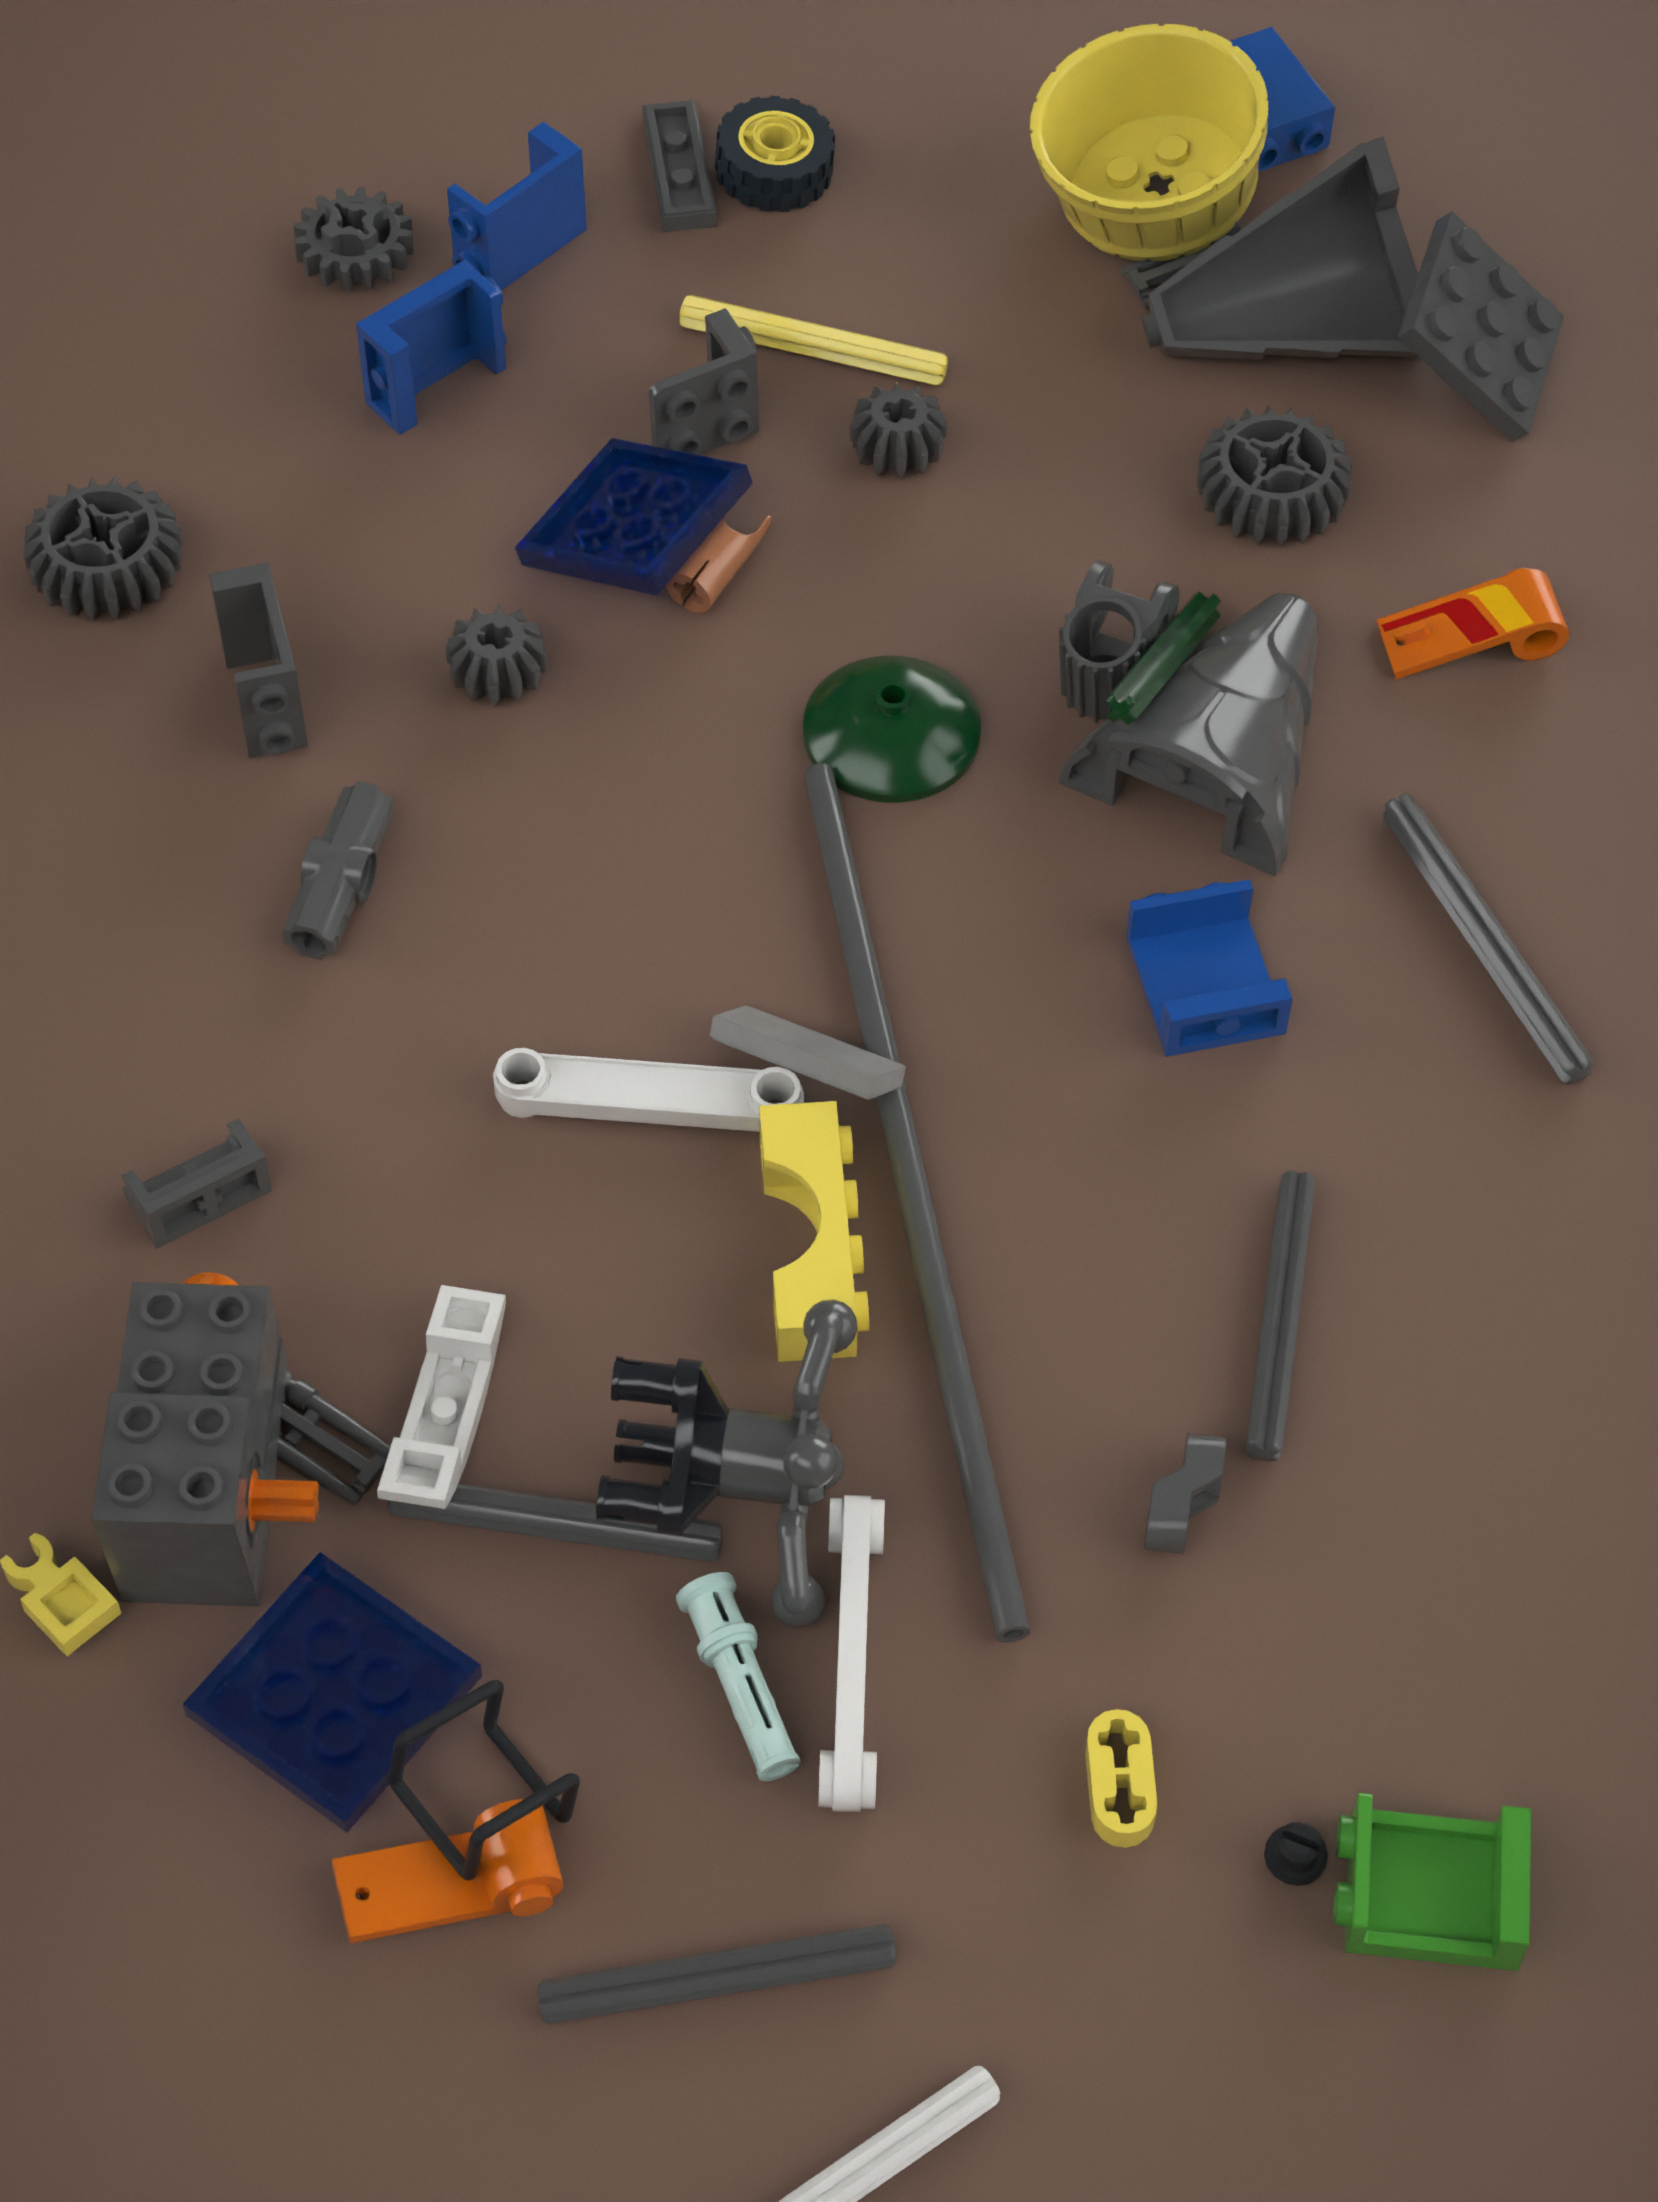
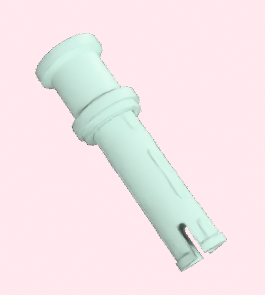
(729, 1648)

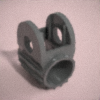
(1097, 662)

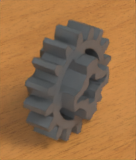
(349, 238)

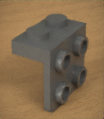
(711, 401)

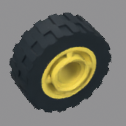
(774, 153)

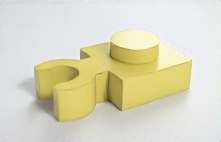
(62, 1600)

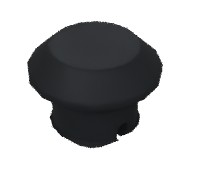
(1296, 1854)

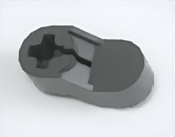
(1185, 1493)

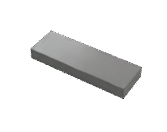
(807, 1052)

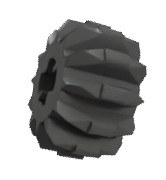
(898, 430)
(496, 655)

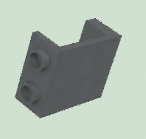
(255, 633)

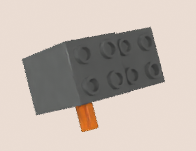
(196, 1445)

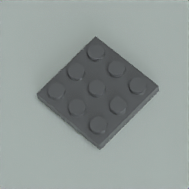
(1481, 326)

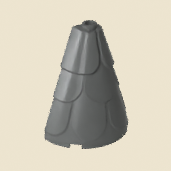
(1303, 279)
(1222, 730)

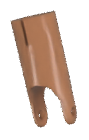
(713, 565)

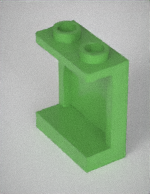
(1435, 1886)

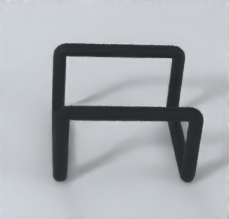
(543, 1793)

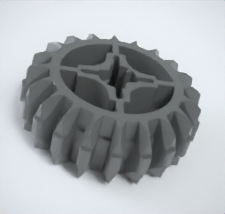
(1274, 476)
(103, 548)

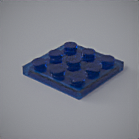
(634, 516)
(329, 1689)

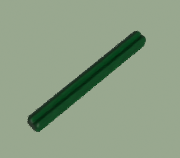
(1163, 658)

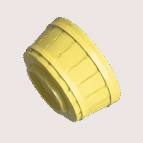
(1145, 108)

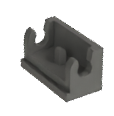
(199, 1187)

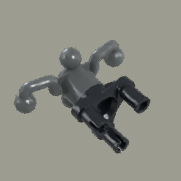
(734, 1453)

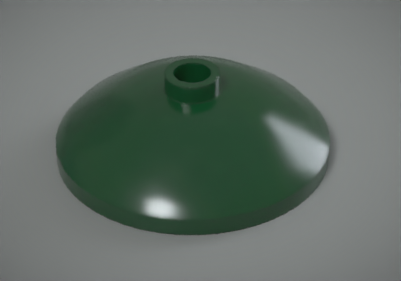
(889, 748)

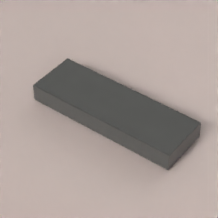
(679, 166)

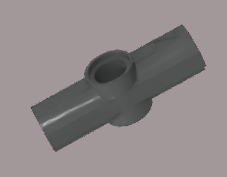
(338, 870)

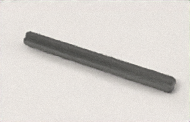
(1488, 939)

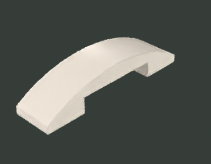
(446, 1400)

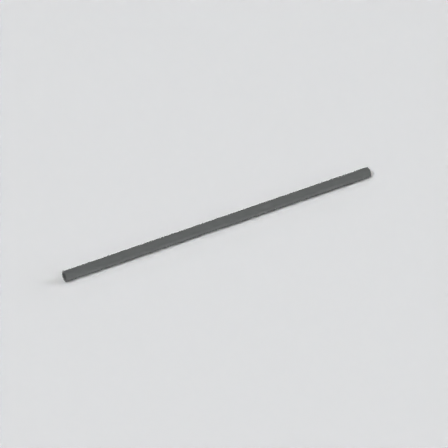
(919, 1218)

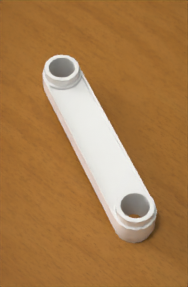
(639, 1090)
(848, 1772)

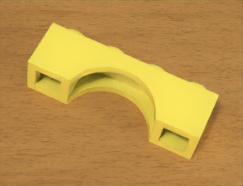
(804, 1166)

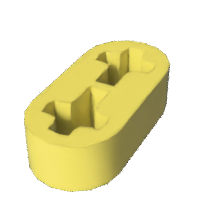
(1136, 1776)

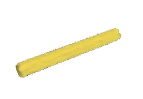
(823, 342)

